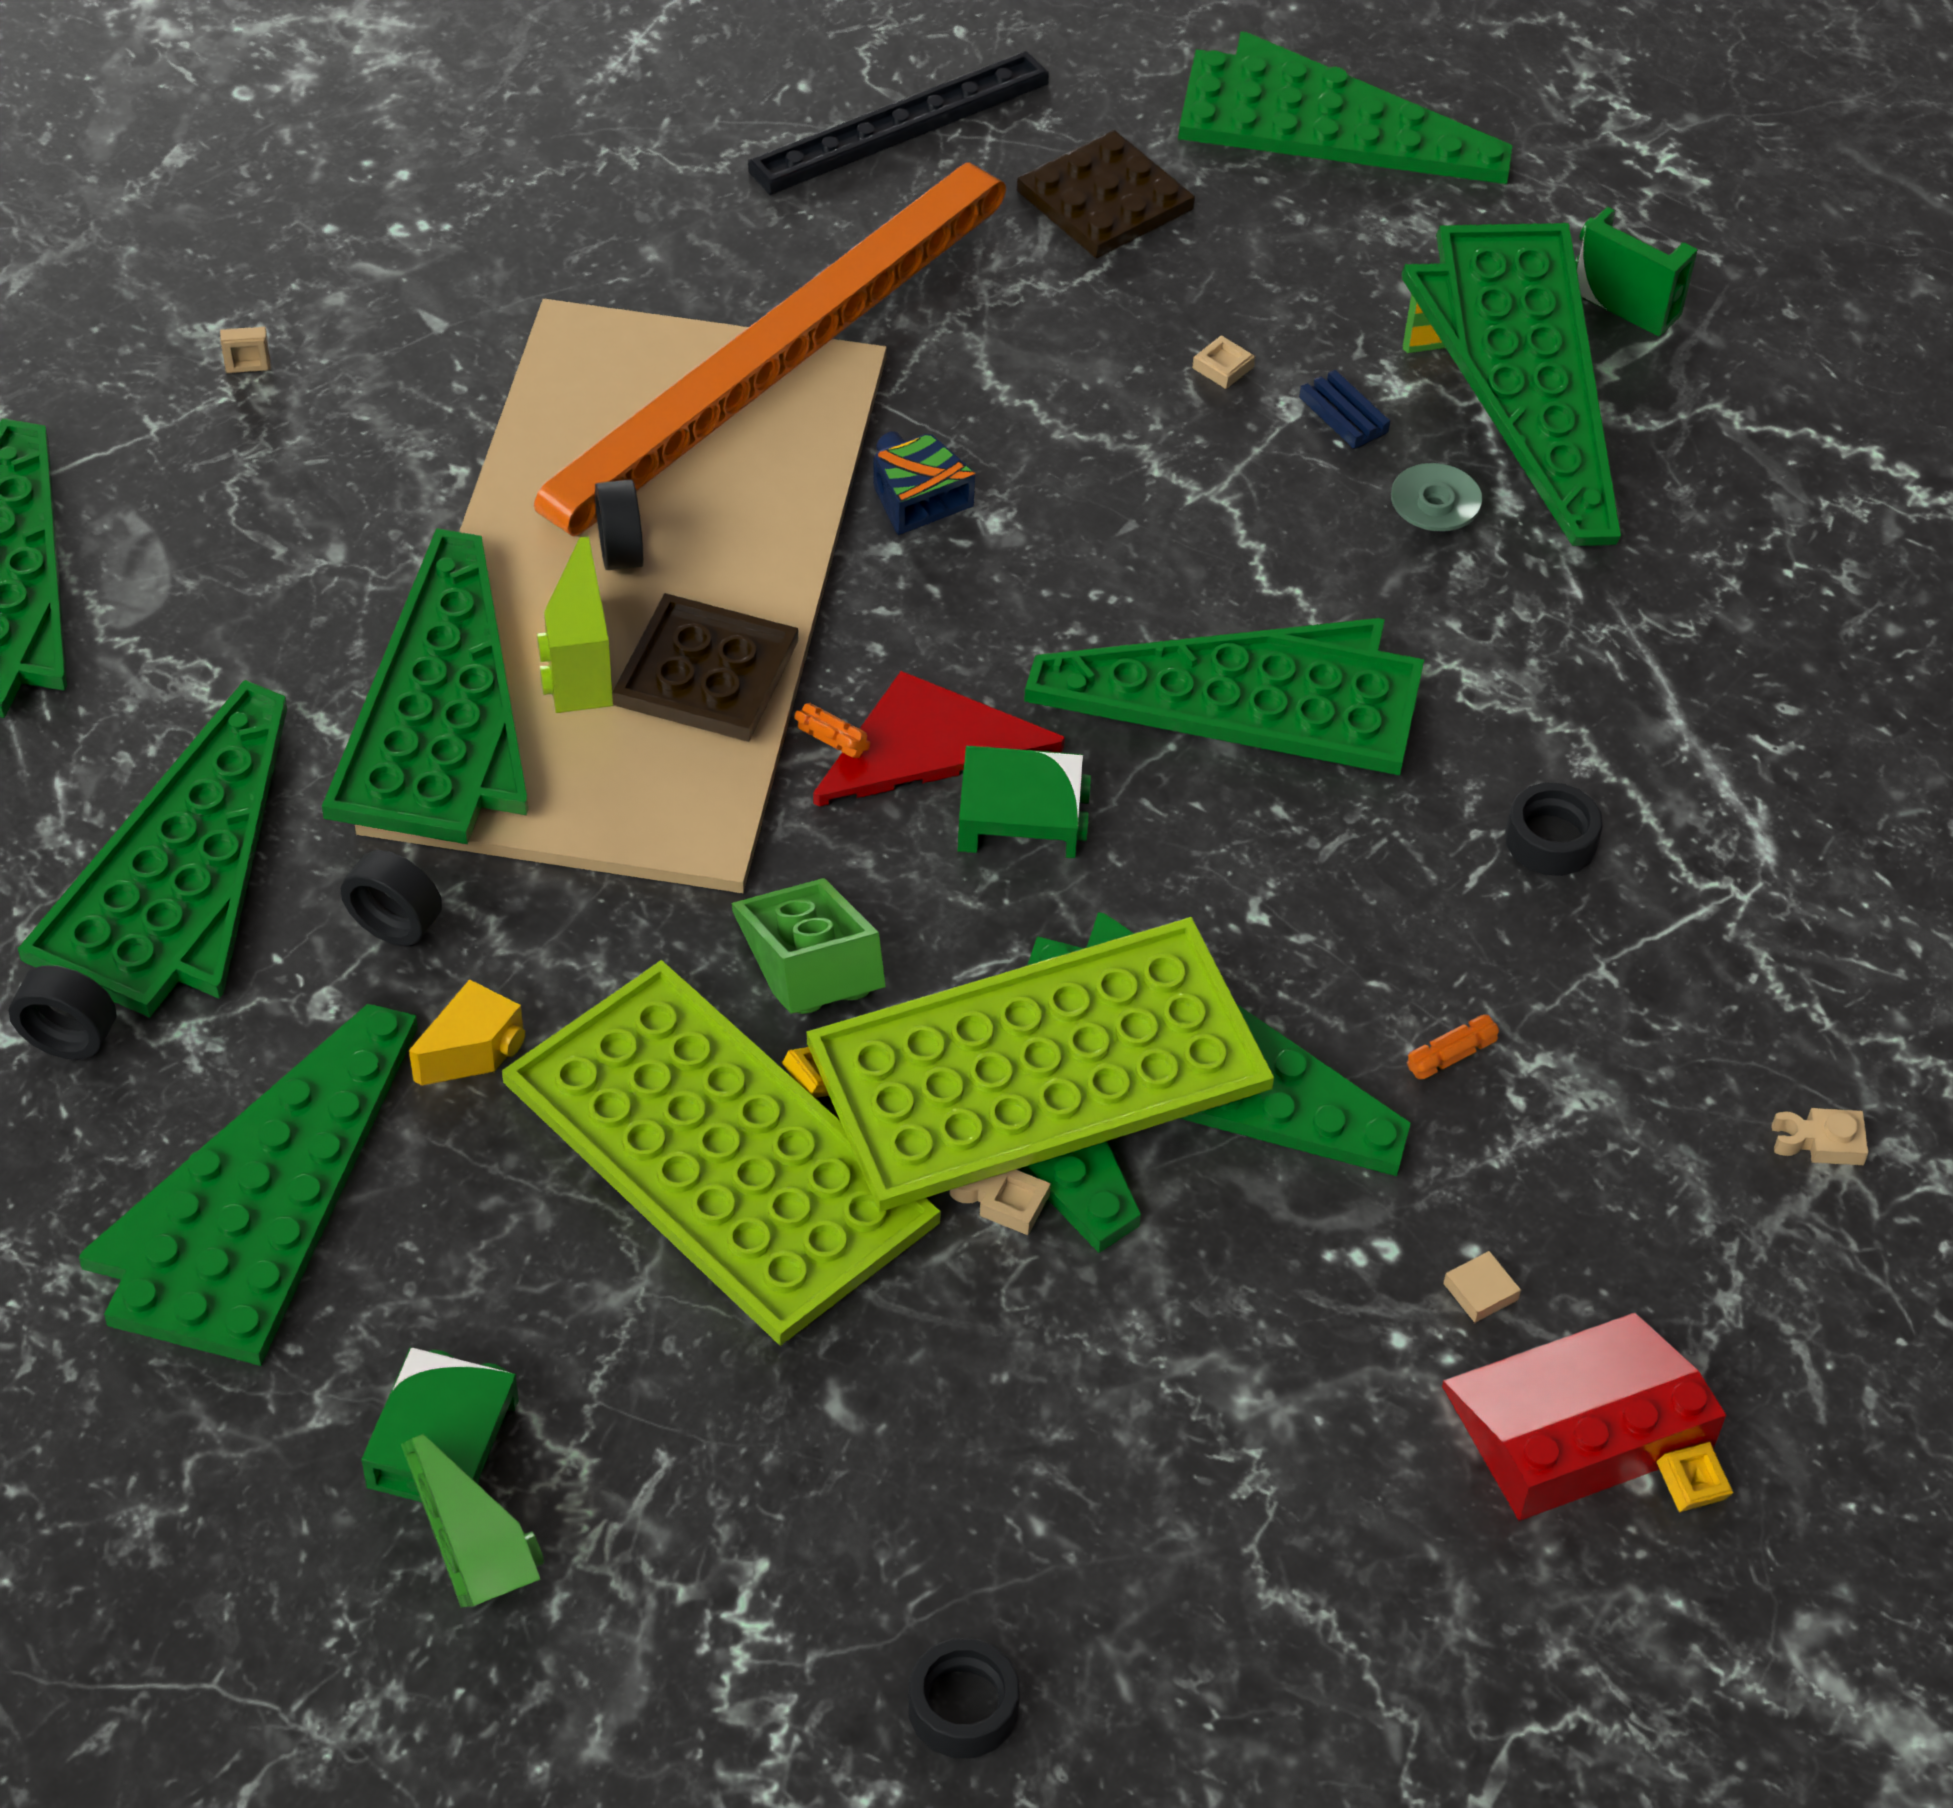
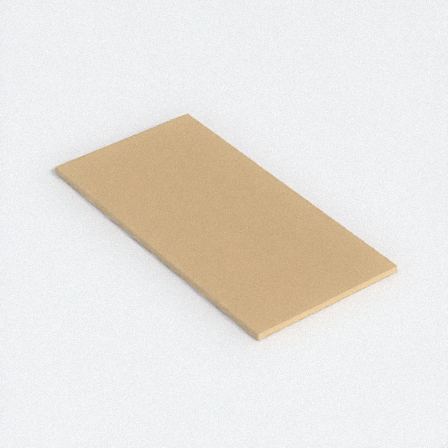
(728, 524)

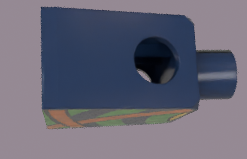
(920, 481)

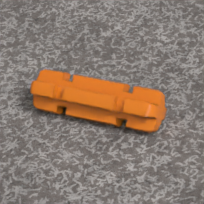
(832, 730)
(1452, 1046)

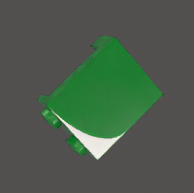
(1633, 276)
(1022, 796)
(449, 1403)

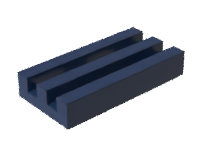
(1351, 407)

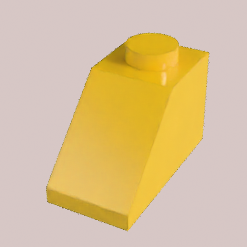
(468, 1036)

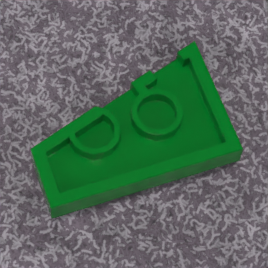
(1090, 1193)

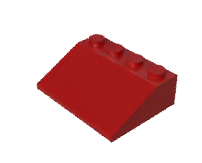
(1583, 1413)

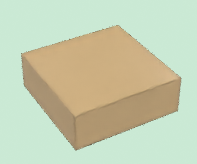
(245, 349)
(1223, 362)
(1482, 1286)

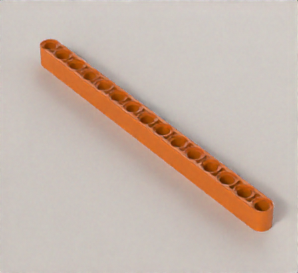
(772, 346)

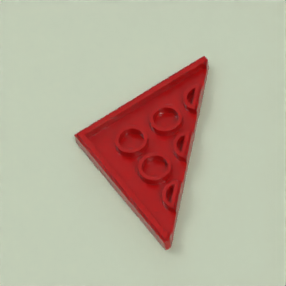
(924, 736)

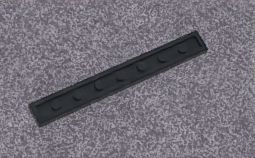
(897, 122)

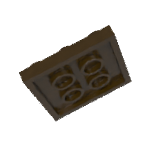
(1105, 193)
(706, 667)

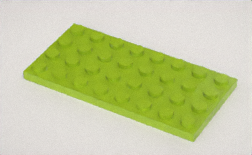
(1037, 1062)
(716, 1150)

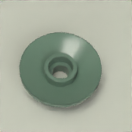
(1436, 497)

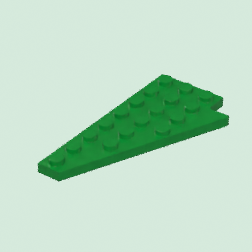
(1302, 108)
(1519, 335)
(29, 572)
(1280, 690)
(439, 712)
(176, 874)
(1309, 1102)
(235, 1226)

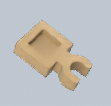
(1828, 1133)
(1007, 1199)

